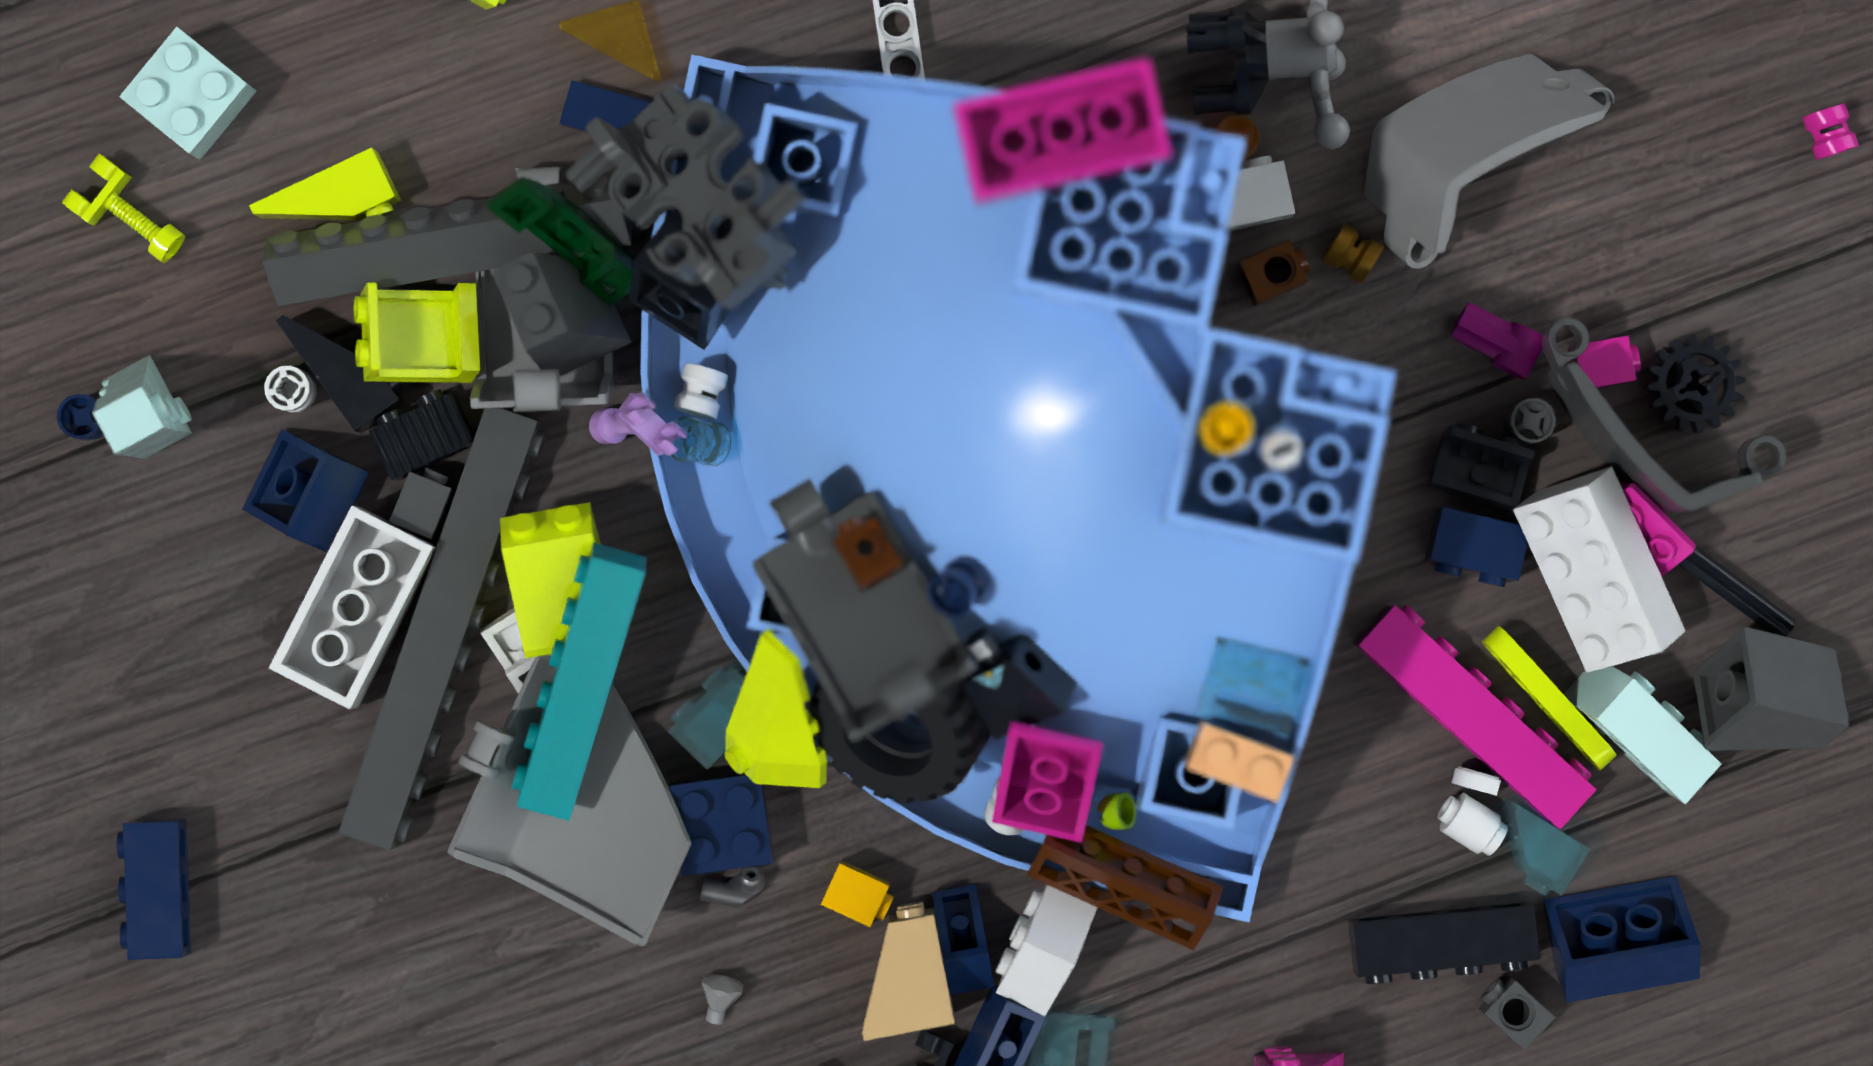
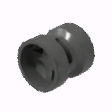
(1537, 418)

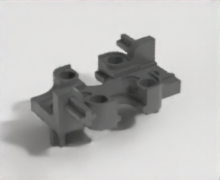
(646, 188)

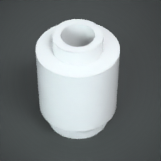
(1472, 824)

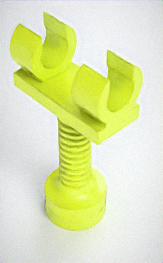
(163, 241)

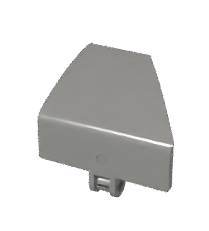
(622, 836)

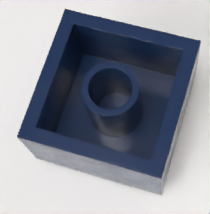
(724, 822)

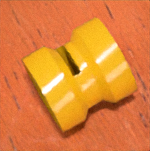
(1231, 423)

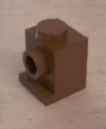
(868, 570)

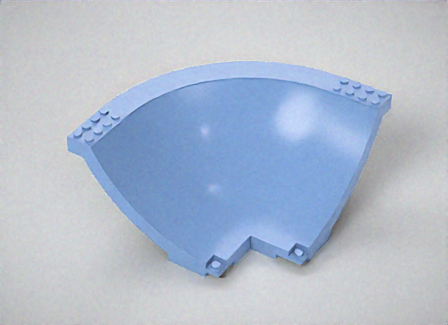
(1036, 403)

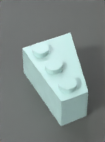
(1644, 729)

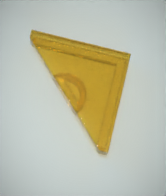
(619, 34)

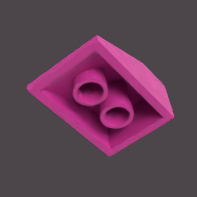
(1047, 781)

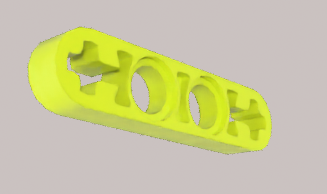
(1549, 698)

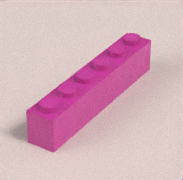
(1475, 716)

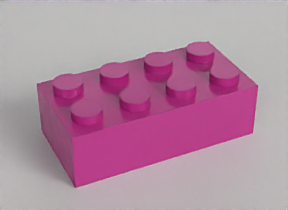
(1061, 132)

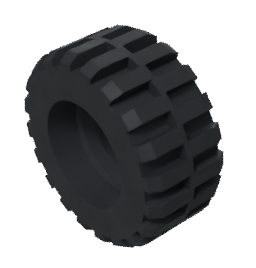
(903, 758)

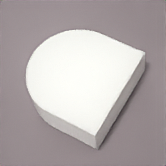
(1476, 780)

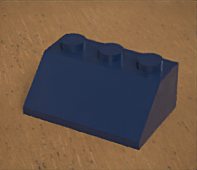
(1622, 939)

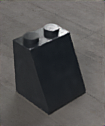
(680, 306)

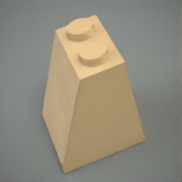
(910, 977)

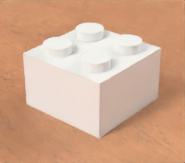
(1044, 948)

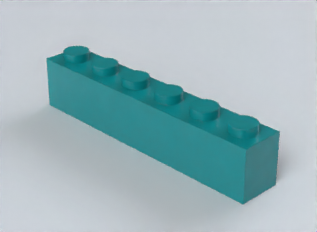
(580, 681)

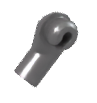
(737, 891)

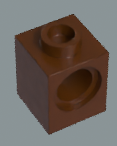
(1259, 286)

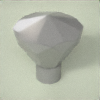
(720, 994)

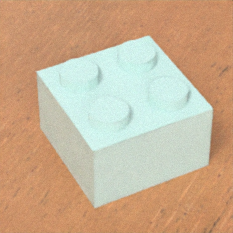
(188, 93)

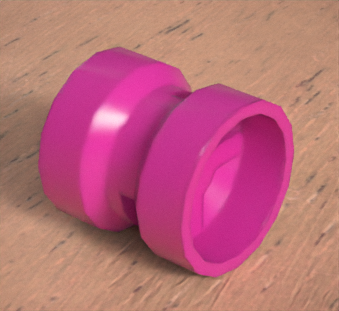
(1833, 141)

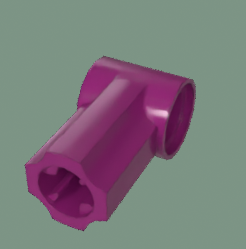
(1508, 345)

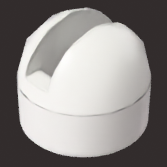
(1277, 440)

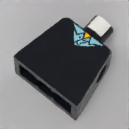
(1014, 682)

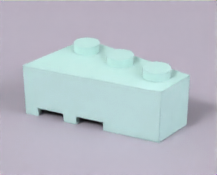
(140, 411)

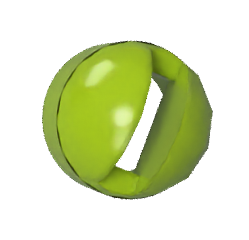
(1117, 811)

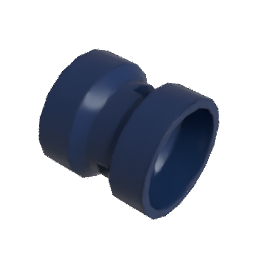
(75, 415)
(958, 586)

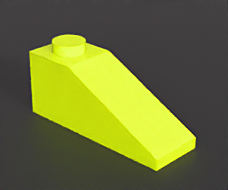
(341, 192)

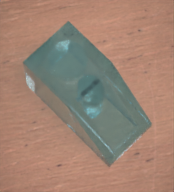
(1541, 850)

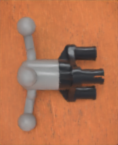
(1273, 52)

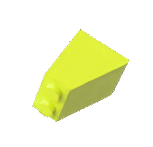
(540, 567)

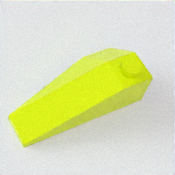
(770, 725)

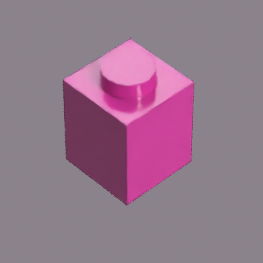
(1609, 361)

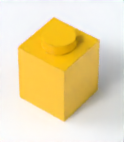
(857, 894)

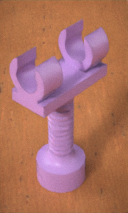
(636, 418)

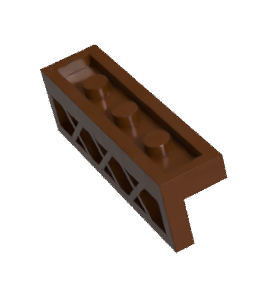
(1130, 876)

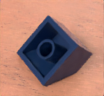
(305, 491)

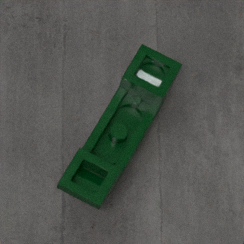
(569, 232)

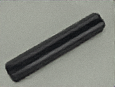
(1738, 593)

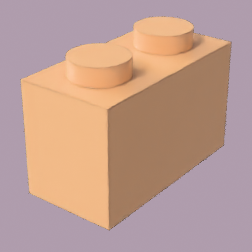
(1238, 760)

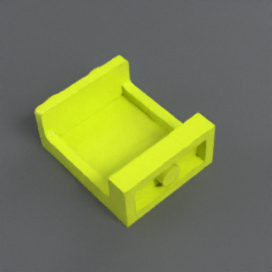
(418, 334)

